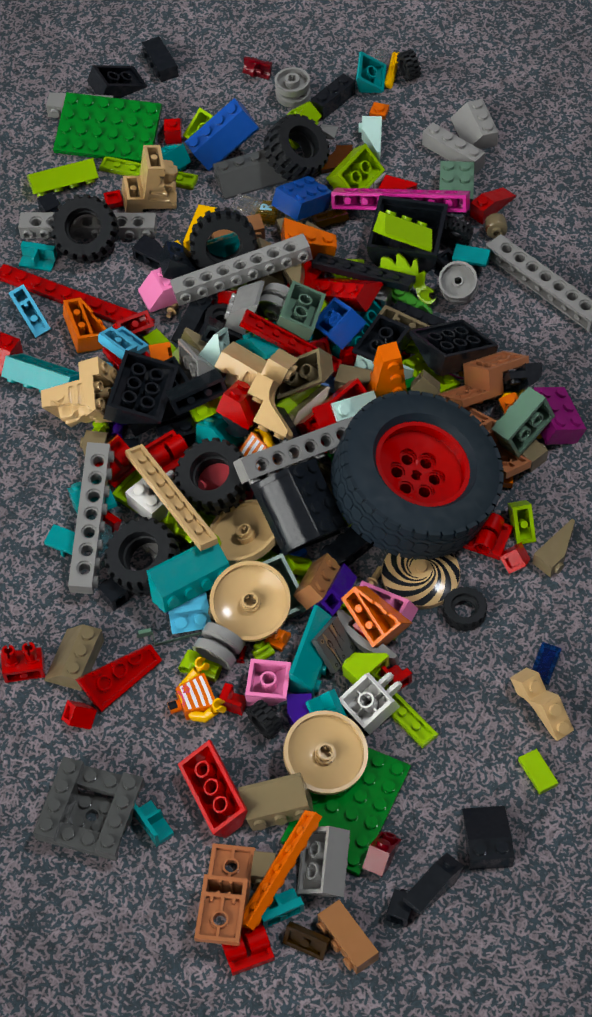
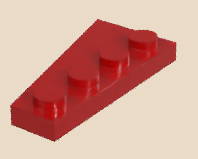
(115, 678)

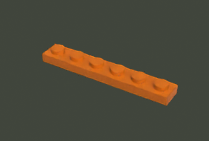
(280, 868)

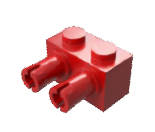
(22, 664)

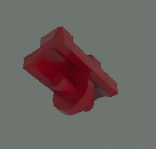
(257, 68)

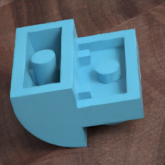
(120, 340)
(190, 615)

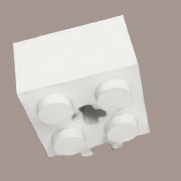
(145, 501)
(381, 700)

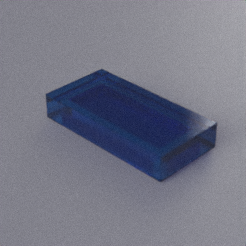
(546, 661)

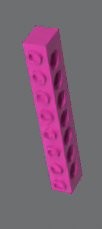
(368, 198)

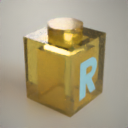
(267, 212)

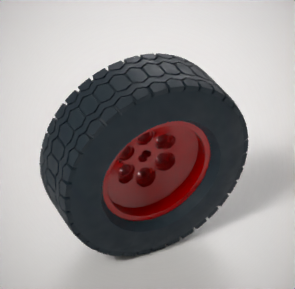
(420, 433)

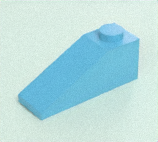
(29, 311)

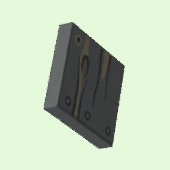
(333, 644)

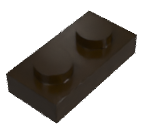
(330, 217)
(306, 940)

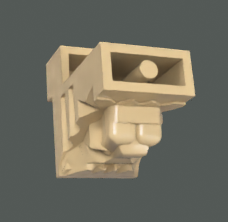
(154, 186)
(244, 365)
(83, 398)

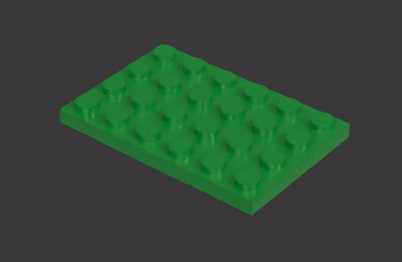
(106, 127)
(363, 806)

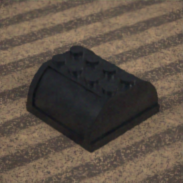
(428, 212)
(299, 506)

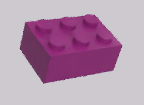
(567, 424)

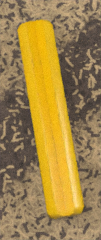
(391, 72)

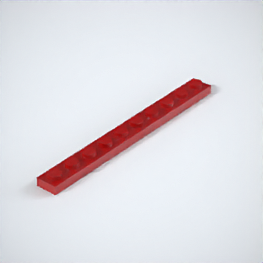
(60, 292)

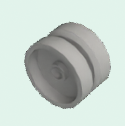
(292, 87)
(449, 282)
(272, 301)
(219, 645)

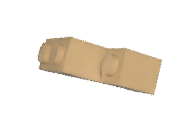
(268, 417)
(545, 703)

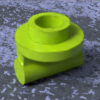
(101, 427)
(262, 650)

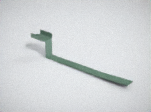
(146, 632)

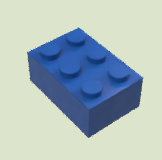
(302, 198)
(339, 323)

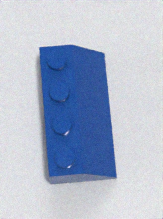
(222, 134)

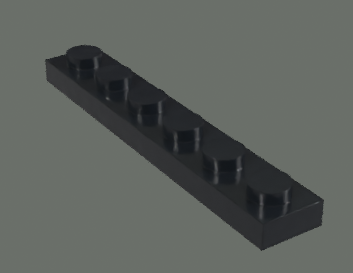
(363, 271)

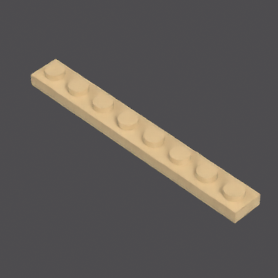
(171, 497)

